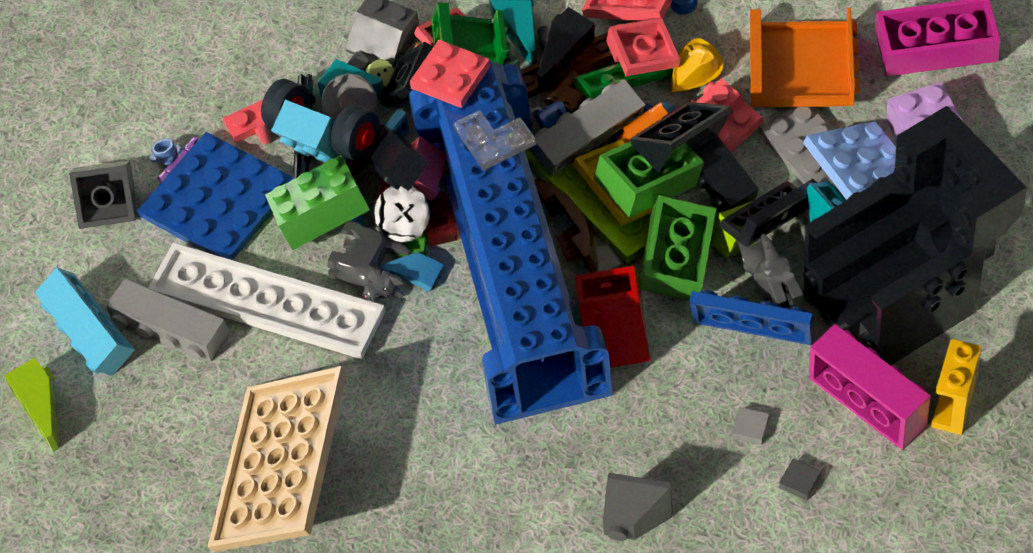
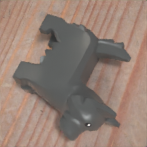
(363, 259)
(771, 273)

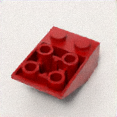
(615, 305)

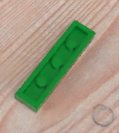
(594, 82)

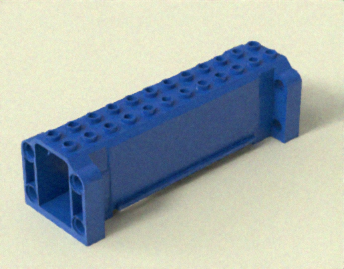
(537, 350)

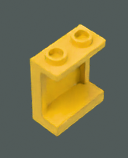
(956, 386)

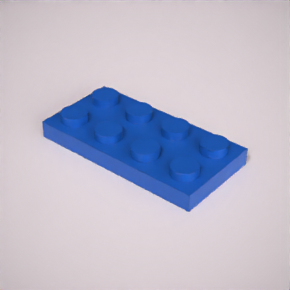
(752, 318)

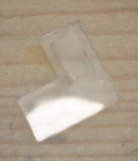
(492, 145)

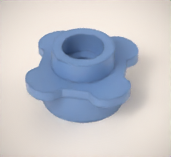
(165, 151)

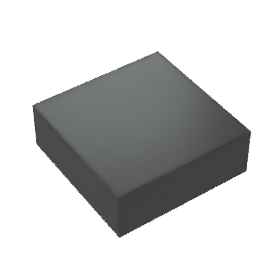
(799, 479)

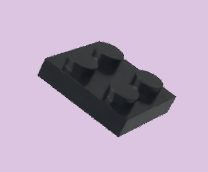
(406, 67)

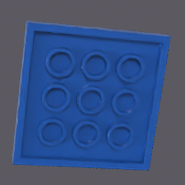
(214, 197)

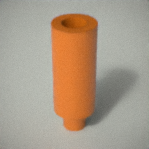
(642, 122)

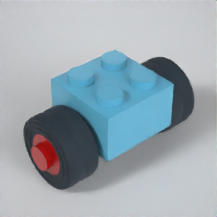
(315, 134)

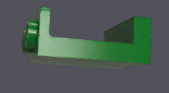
(473, 34)

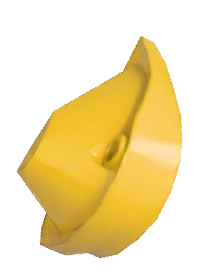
(697, 66)

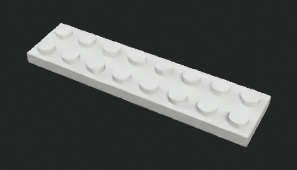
(268, 300)

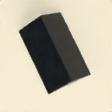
(680, 133)

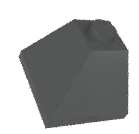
(635, 506)

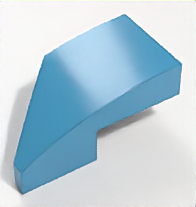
(415, 269)

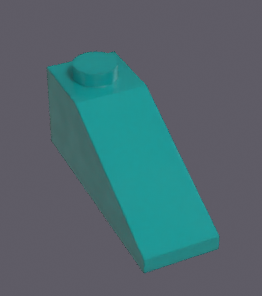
(520, 25)

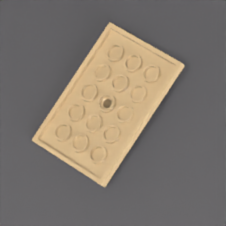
(278, 460)

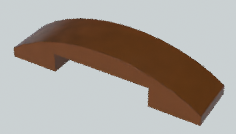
(558, 201)

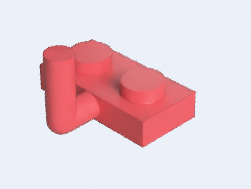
(247, 123)

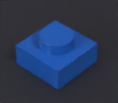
(548, 116)

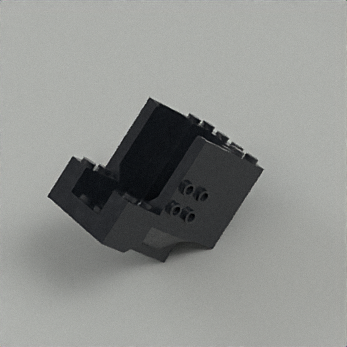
(914, 244)

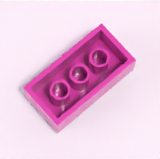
(937, 36)
(869, 386)

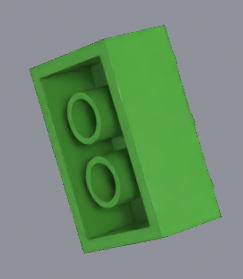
(636, 184)
(317, 202)
(676, 248)

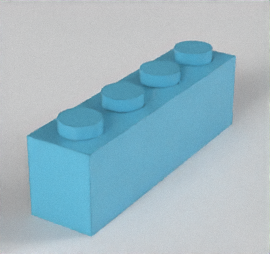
(84, 322)

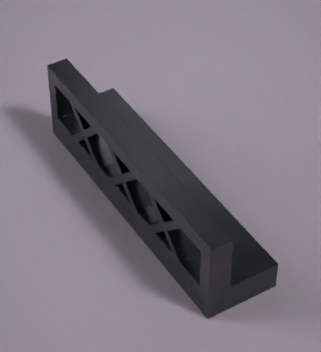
(767, 217)

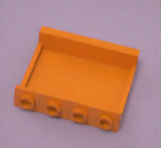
(803, 62)

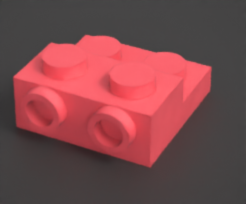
(642, 47)
(743, 118)

